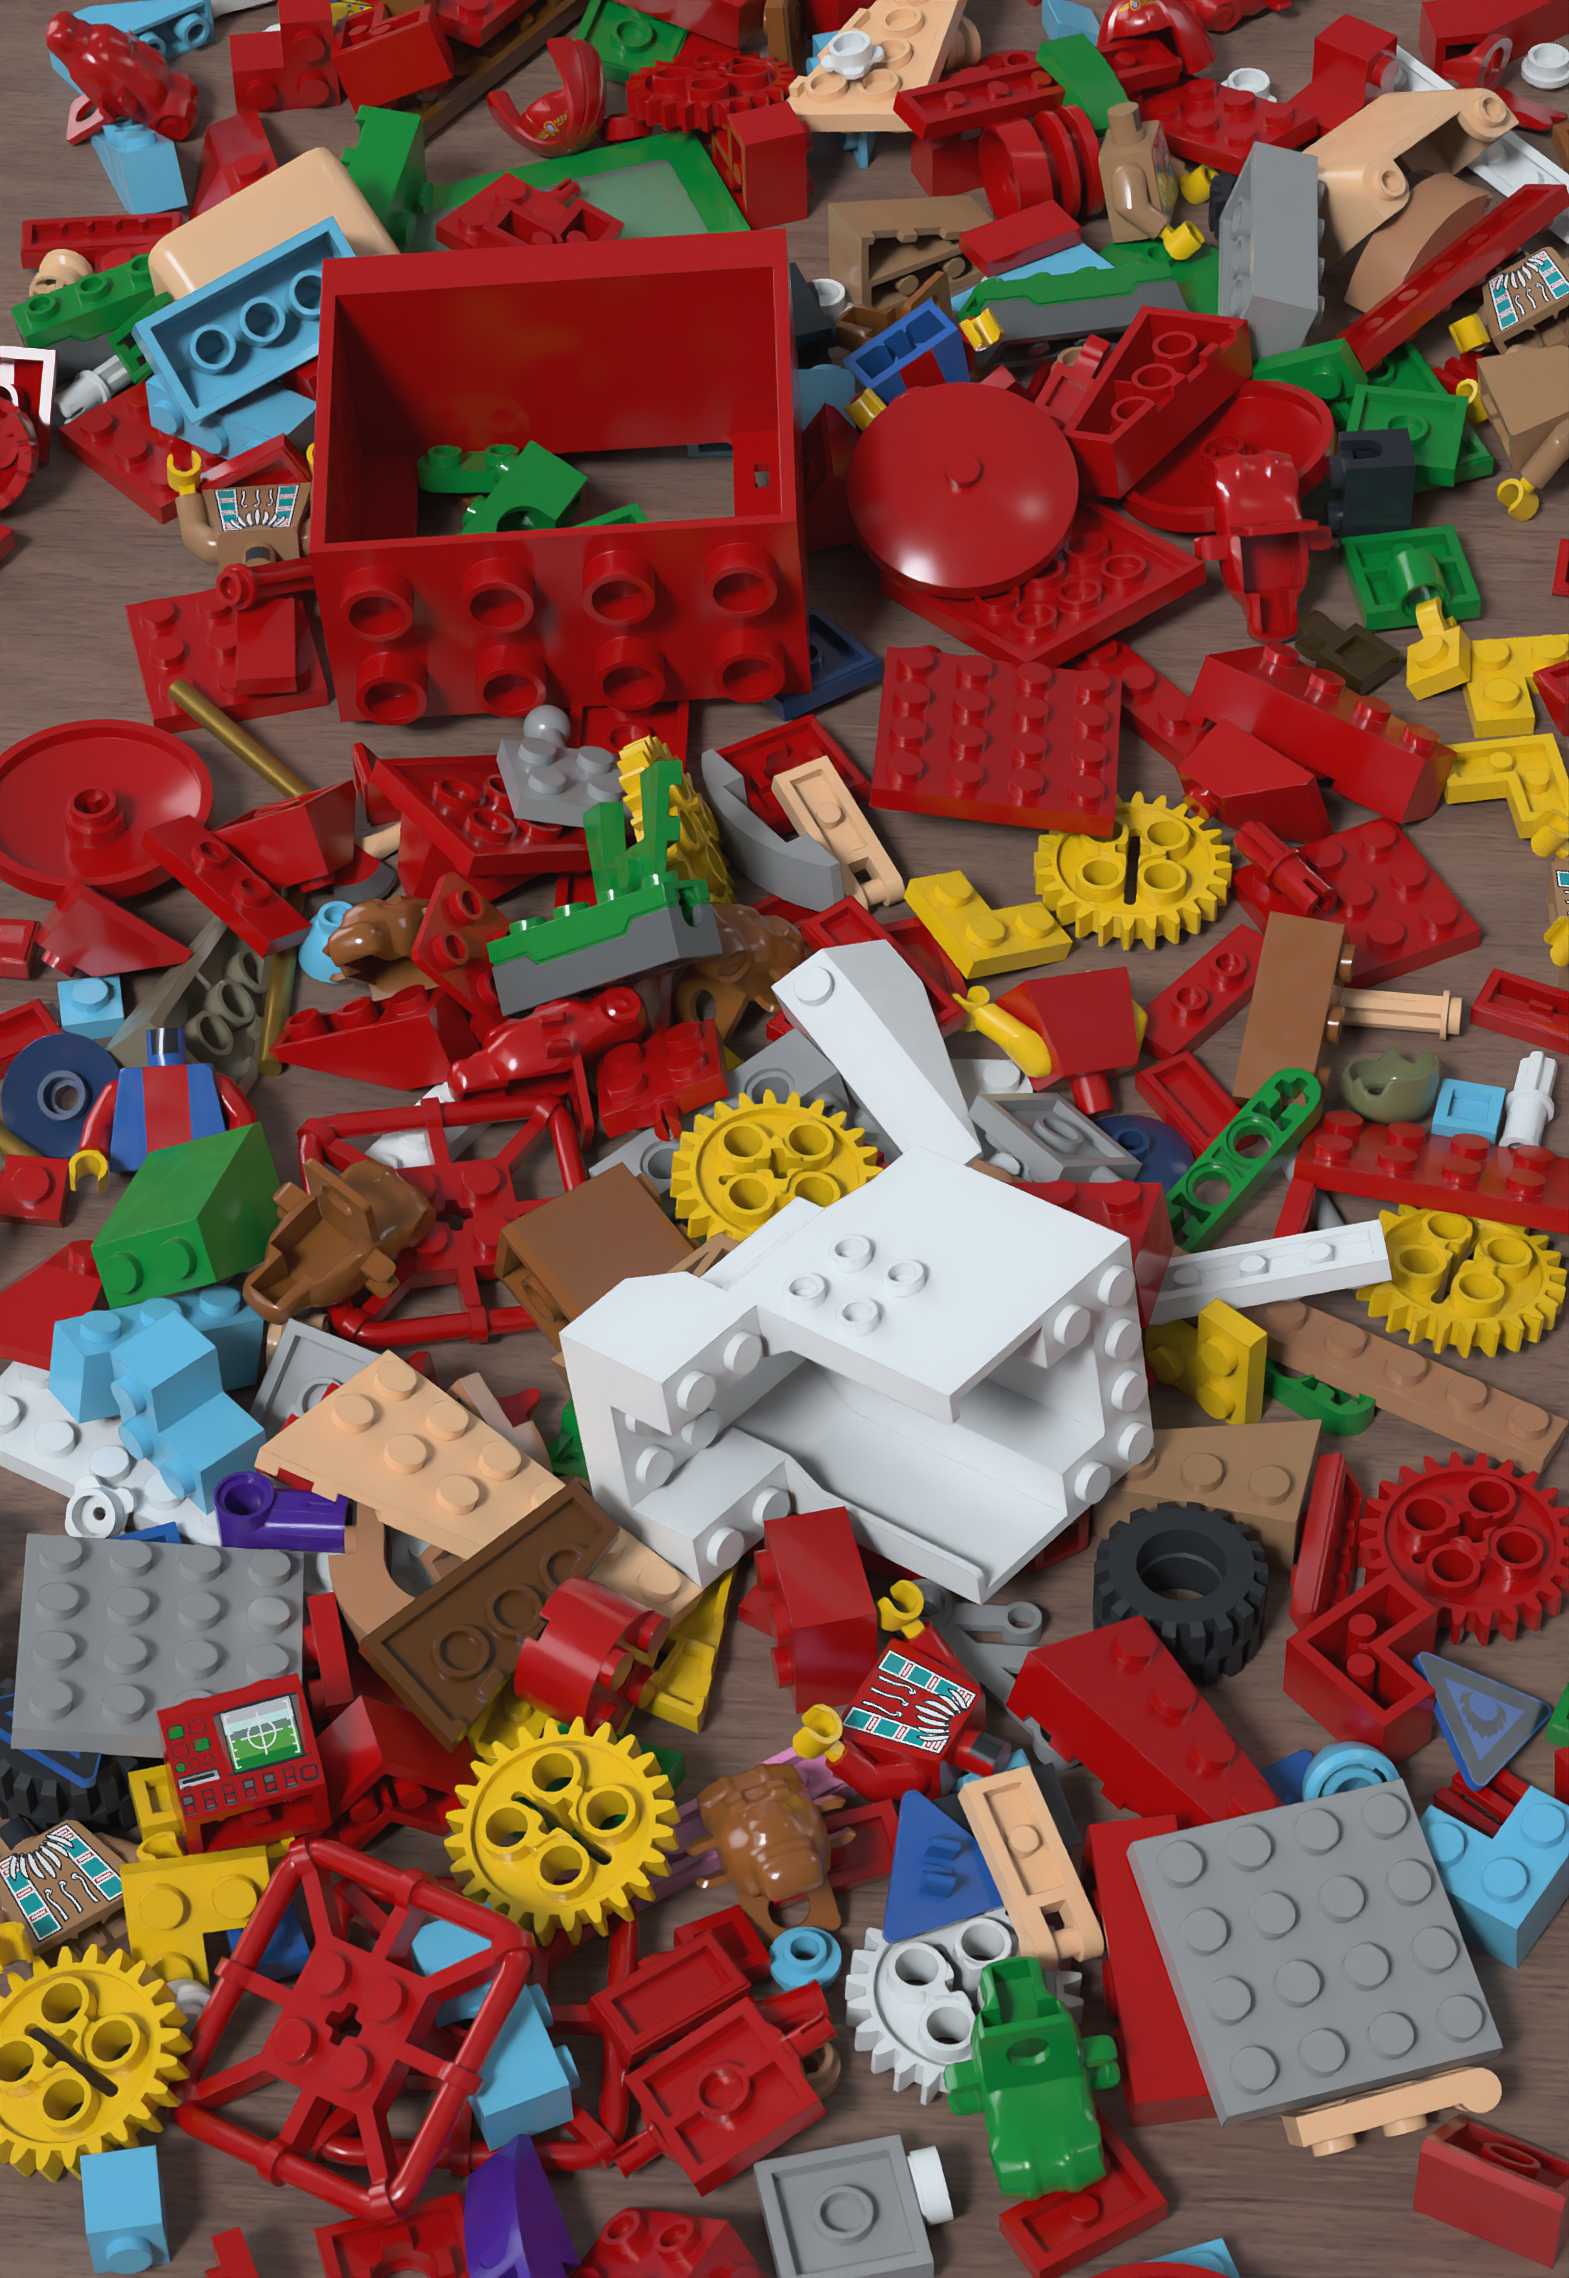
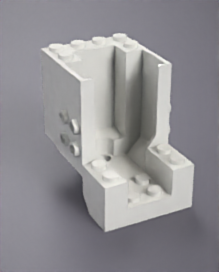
(905, 1354)

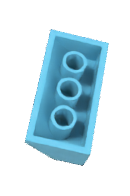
(242, 324)

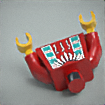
(911, 1719)

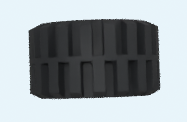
(1194, 1554)
(48, 1798)

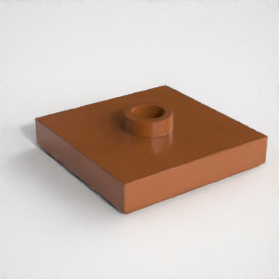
(785, 30)

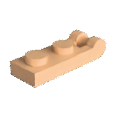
(824, 809)
(1031, 1867)
(1395, 2107)

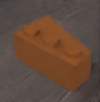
(1295, 1003)

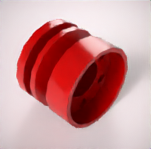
(1042, 162)

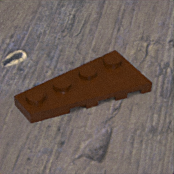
(465, 1633)

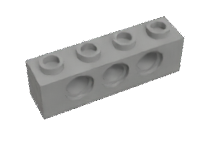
(783, 1067)

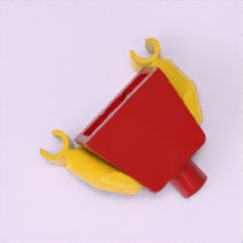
(1065, 1032)

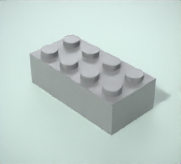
(1272, 249)

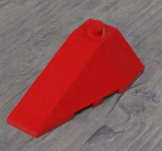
(231, 159)

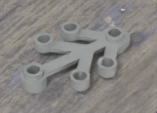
(990, 1662)

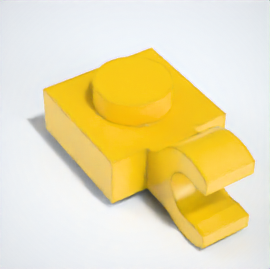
(1442, 655)

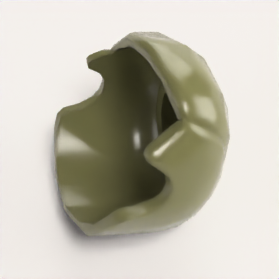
(1391, 1087)

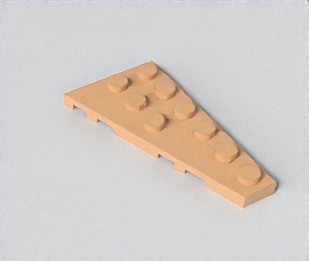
(915, 48)
(444, 1475)

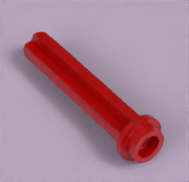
(243, 585)

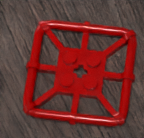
(471, 1189)
(364, 2070)
(461, 2152)

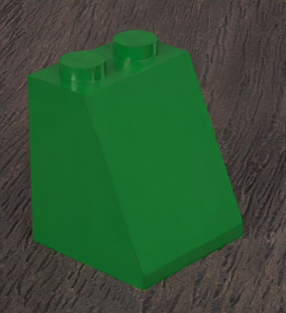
(190, 1217)

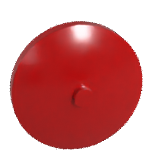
(1251, 420)
(962, 490)
(83, 800)

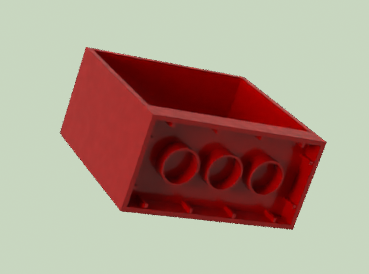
(580, 357)

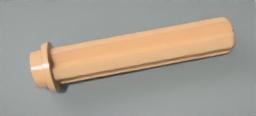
(1402, 1011)

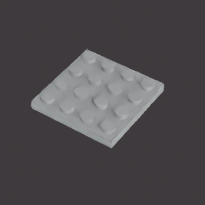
(140, 1629)
(1313, 1951)

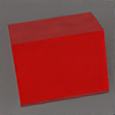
(1495, 2188)

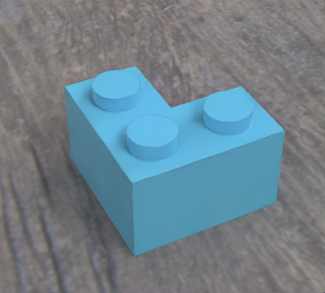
(178, 1410)
(1508, 1884)

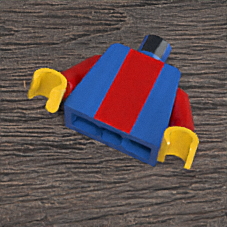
(914, 352)
(156, 1110)

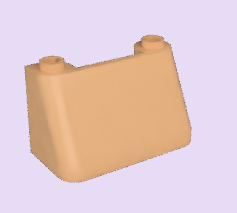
(1386, 142)
(264, 217)

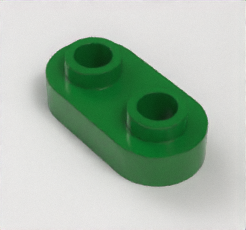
(453, 471)

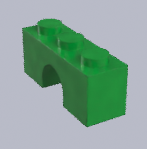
(530, 494)

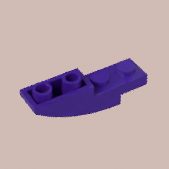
(514, 2218)

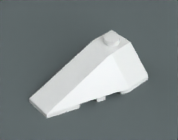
(882, 1036)

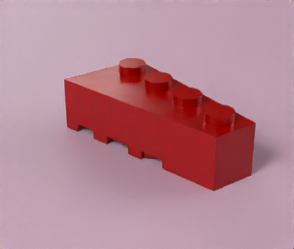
(1154, 393)
(1325, 728)
(1138, 1726)

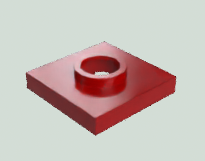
(783, 749)
(424, 2242)

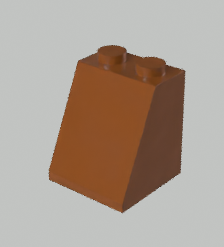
(585, 1245)

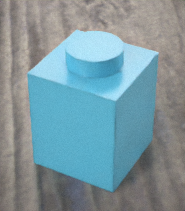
(125, 2210)

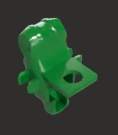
(1033, 2084)

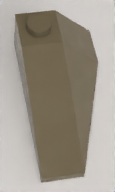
(213, 999)

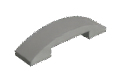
(791, 870)

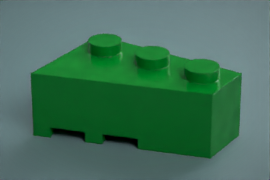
(391, 170)

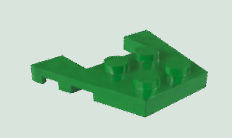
(605, 832)

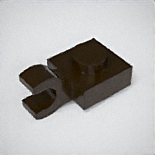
(1350, 653)

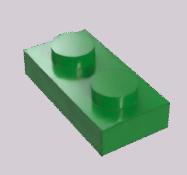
(1323, 368)

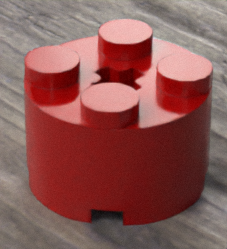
(591, 1656)

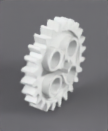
(906, 2018)

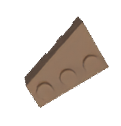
(895, 245)
(1248, 1470)

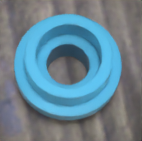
(805, 1941)

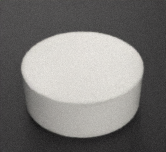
(930, 2185)

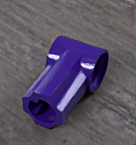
(265, 1517)

